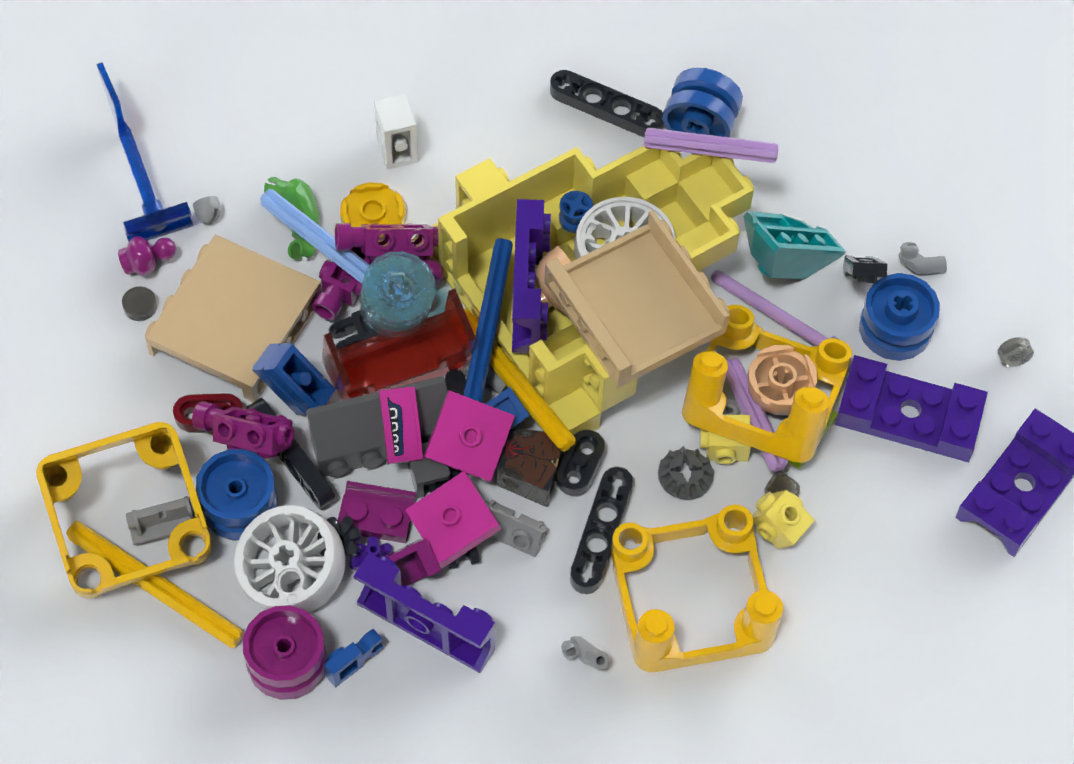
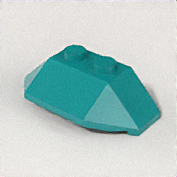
(789, 246)

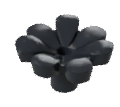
(347, 533)

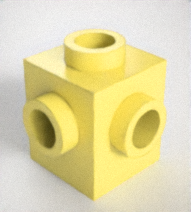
(781, 518)

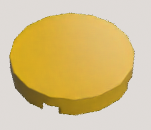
(372, 204)

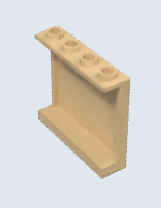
(638, 301)
(232, 311)

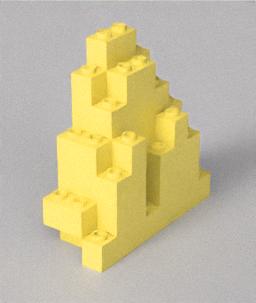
(693, 192)

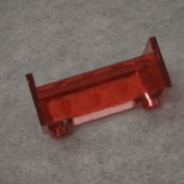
(390, 361)

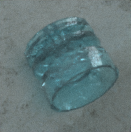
(394, 313)

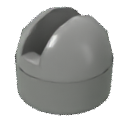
(207, 209)

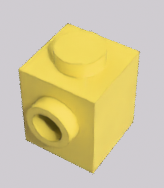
(723, 449)

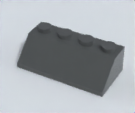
(351, 430)

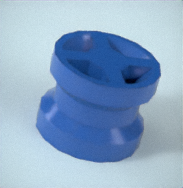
(569, 205)

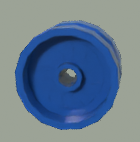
(703, 103)
(899, 316)
(234, 491)

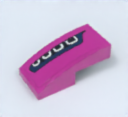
(400, 425)

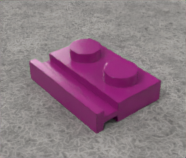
(378, 510)

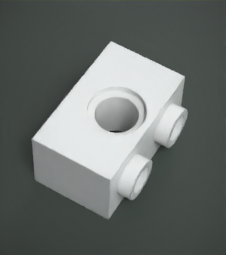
(396, 131)

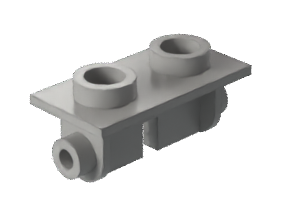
(158, 520)
(518, 533)

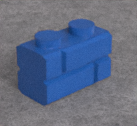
(293, 378)

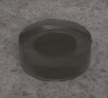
(139, 303)
(1015, 352)

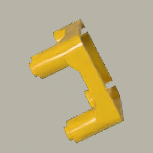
(810, 410)
(61, 476)
(653, 638)

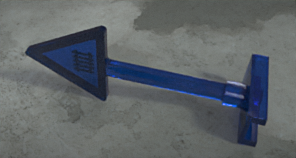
(156, 220)

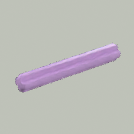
(711, 145)
(738, 382)

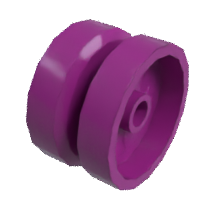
(284, 652)

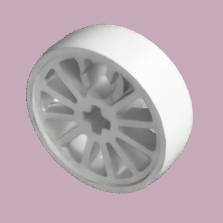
(602, 222)
(307, 595)

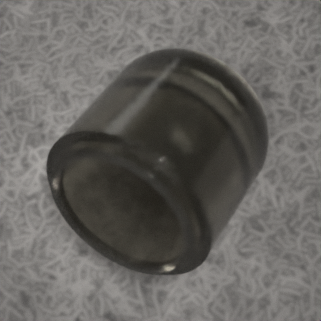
(780, 482)

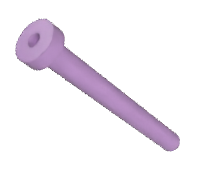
(768, 308)

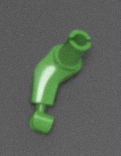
(302, 197)

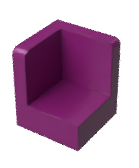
(415, 561)

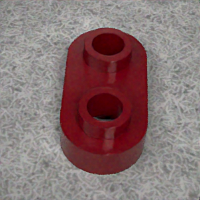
(187, 404)

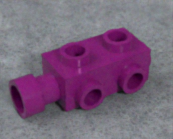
(394, 239)
(337, 288)
(245, 428)

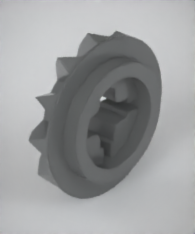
(675, 483)

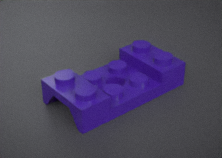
(531, 240)
(946, 417)
(1038, 453)
(464, 637)

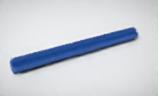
(488, 319)

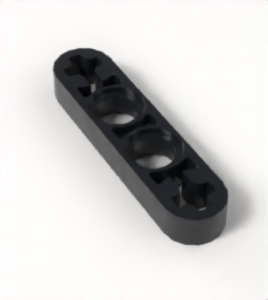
(609, 99)
(301, 466)
(600, 529)

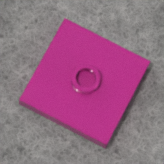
(469, 436)
(453, 519)

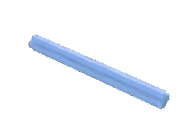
(315, 235)

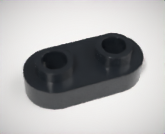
(579, 464)

